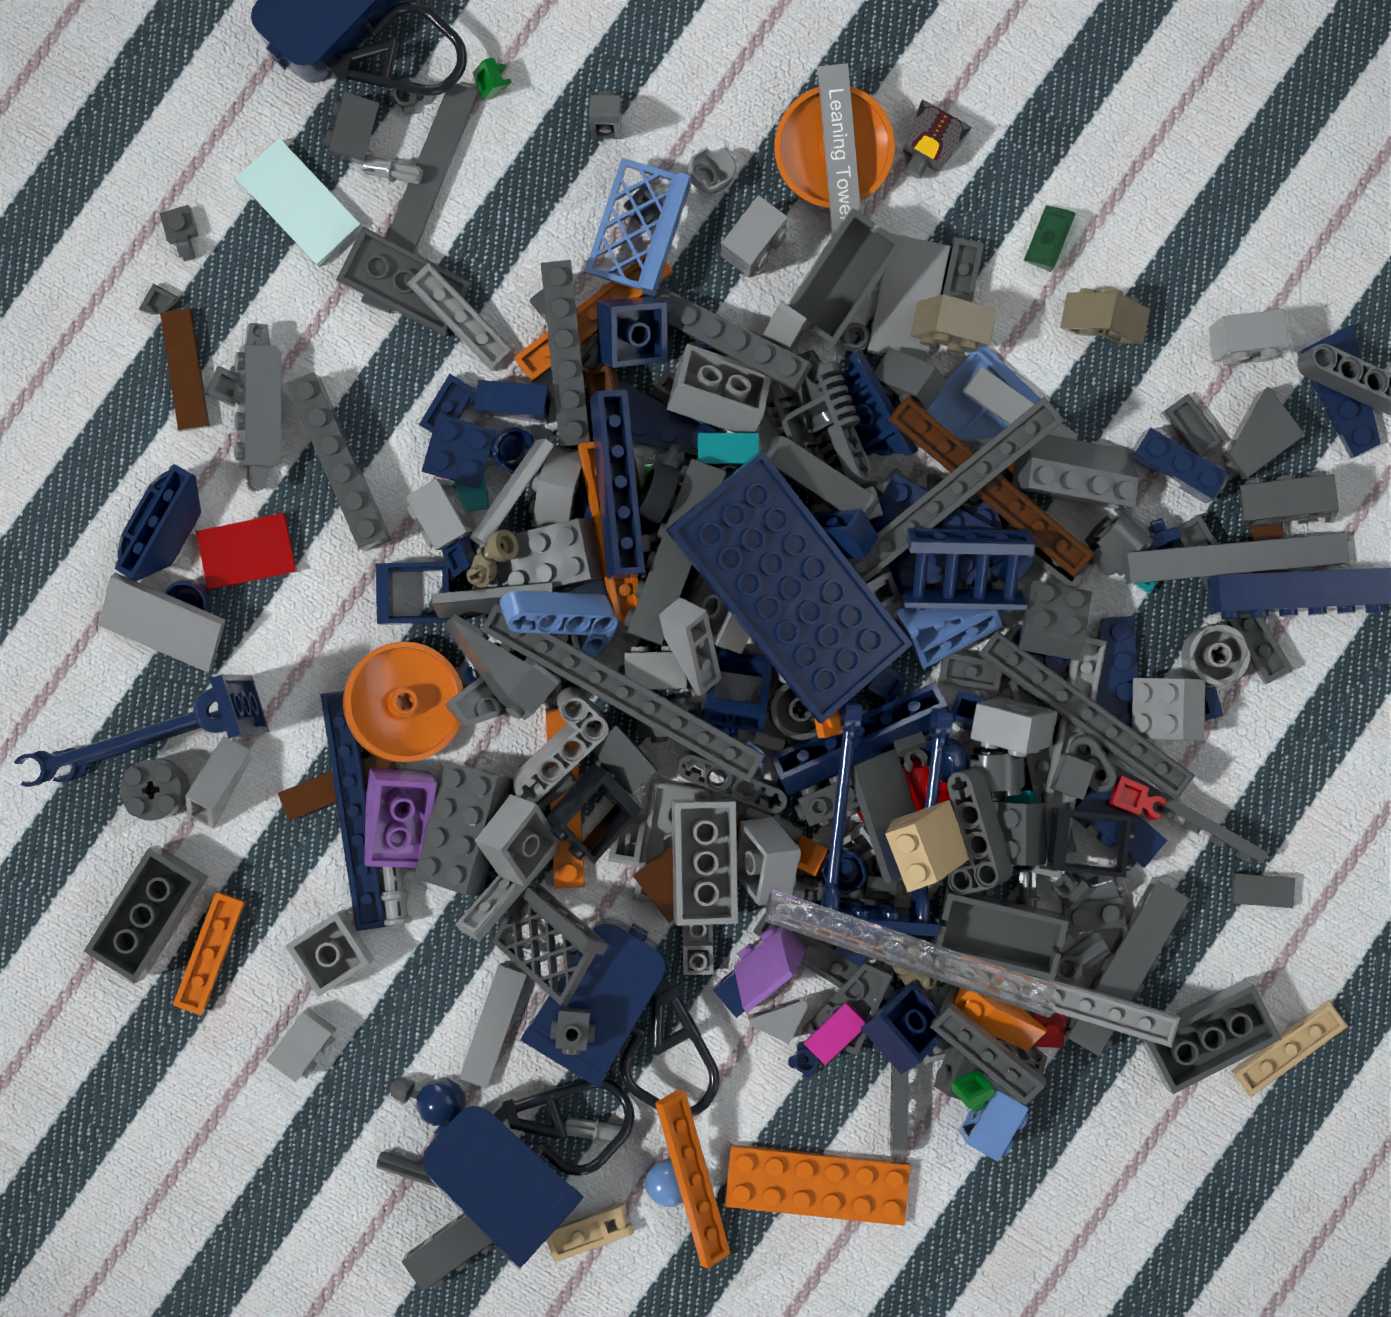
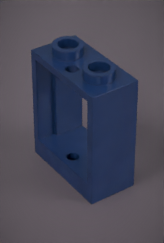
(384, 591)
(748, 715)

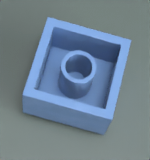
(995, 1125)

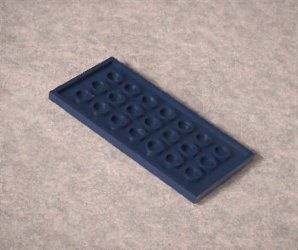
(789, 587)

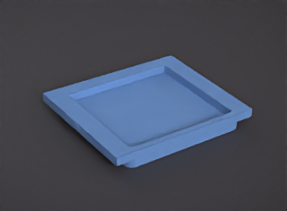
(964, 415)

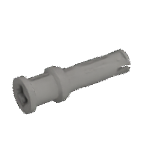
(394, 897)

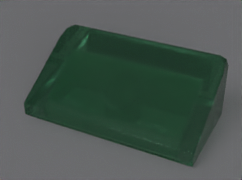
(1049, 237)

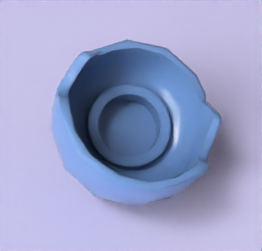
(663, 1185)

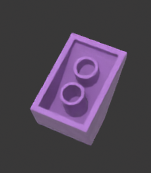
(397, 816)
(767, 965)

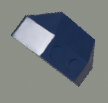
(159, 524)

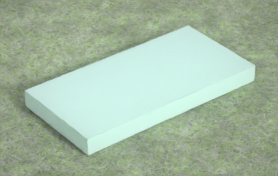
(298, 202)

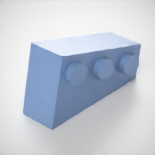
(945, 631)

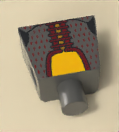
(933, 139)

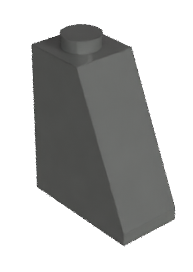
(1260, 436)

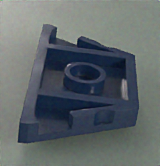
(873, 408)

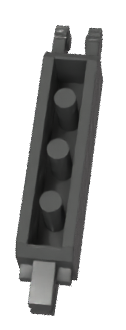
(259, 406)

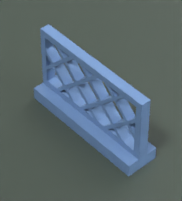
(663, 235)

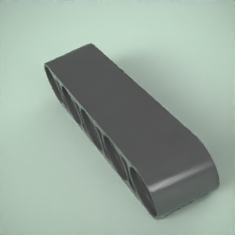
(1355, 378)

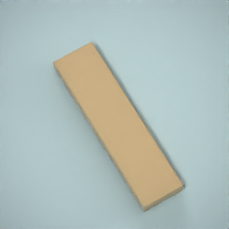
(1294, 1046)

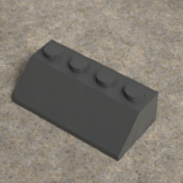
(1078, 472)

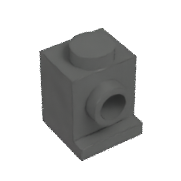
(884, 588)

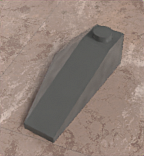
(515, 682)

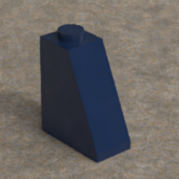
(512, 400)

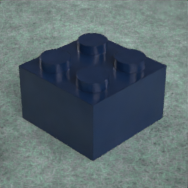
(632, 331)
(903, 1027)

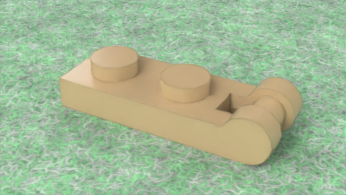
(589, 1232)

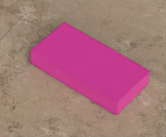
(835, 1033)

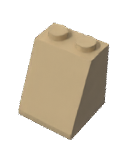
(927, 845)

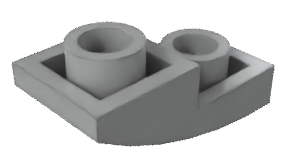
(698, 949)

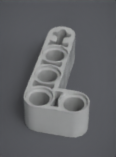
(533, 780)

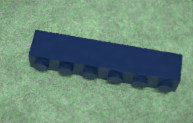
(617, 484)
(1300, 592)
(879, 728)

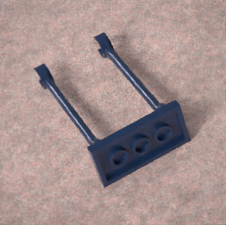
(237, 714)
(905, 920)

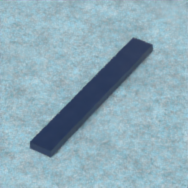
(351, 805)

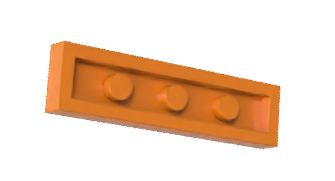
(209, 953)

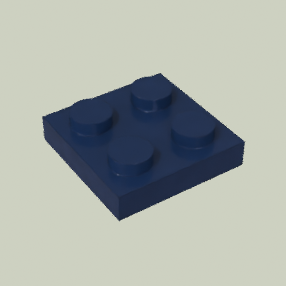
(458, 451)

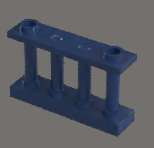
(967, 541)

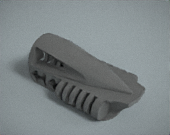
(822, 420)

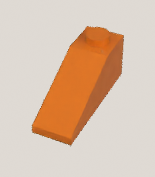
(1000, 1019)

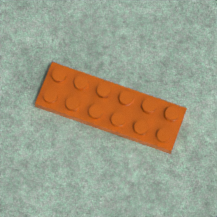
(817, 1184)

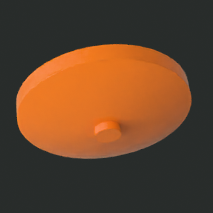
(801, 146)
(399, 700)

